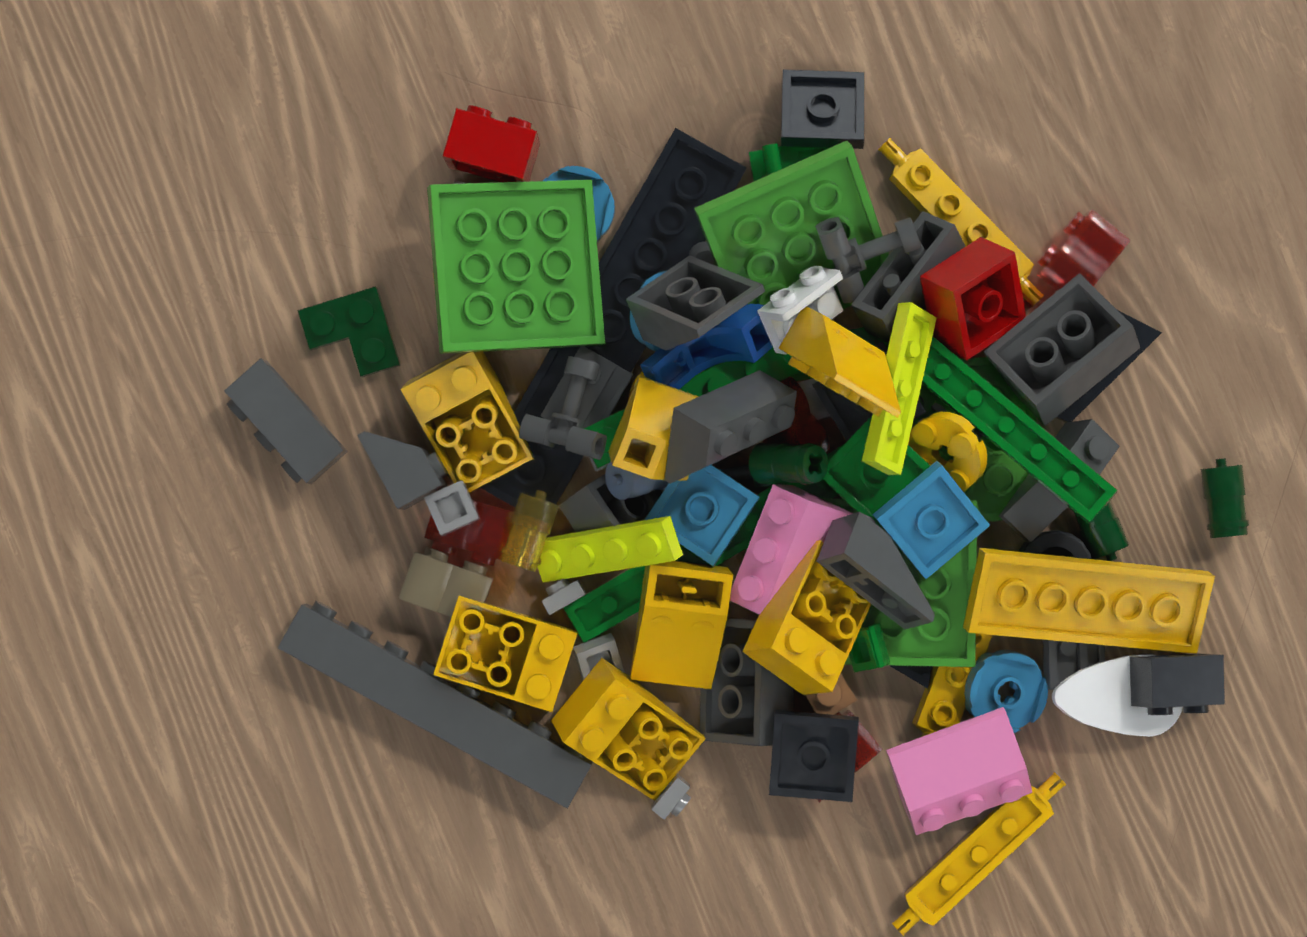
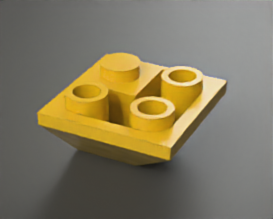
(645, 429)

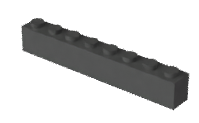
(434, 703)

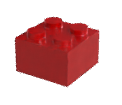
(491, 146)
(974, 297)

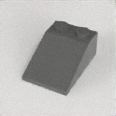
(689, 302)

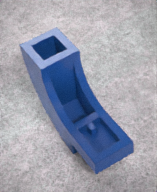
(734, 339)

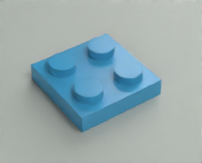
(705, 511)
(931, 519)

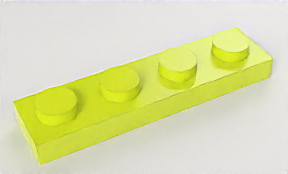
(907, 361)
(609, 549)

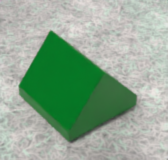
(869, 649)

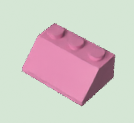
(783, 536)
(959, 771)

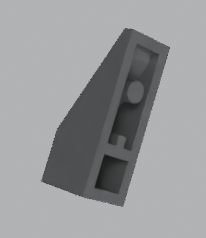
(1034, 505)
(873, 567)

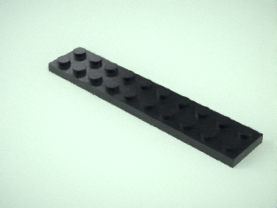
(650, 240)

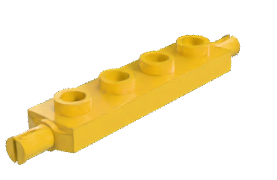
(938, 195)
(945, 697)
(977, 855)

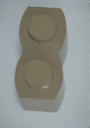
(437, 584)

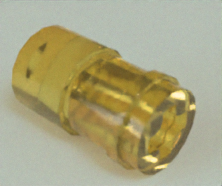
(530, 527)

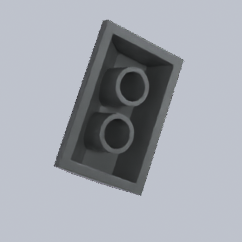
(1063, 349)
(727, 422)
(742, 693)

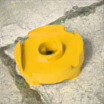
(961, 443)

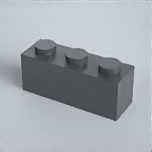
(900, 275)
(284, 422)

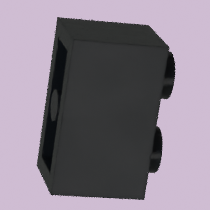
(1177, 681)

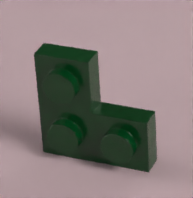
(355, 318)

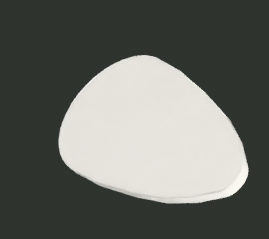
(1102, 699)

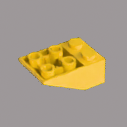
(841, 361)
(468, 419)
(681, 623)
(808, 627)
(505, 653)
(626, 730)

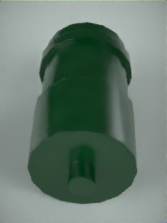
(788, 463)
(1225, 500)
(1103, 534)

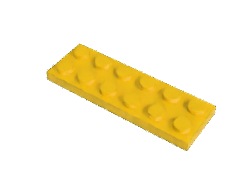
(1088, 601)

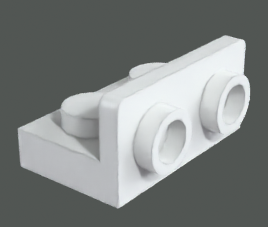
(812, 290)

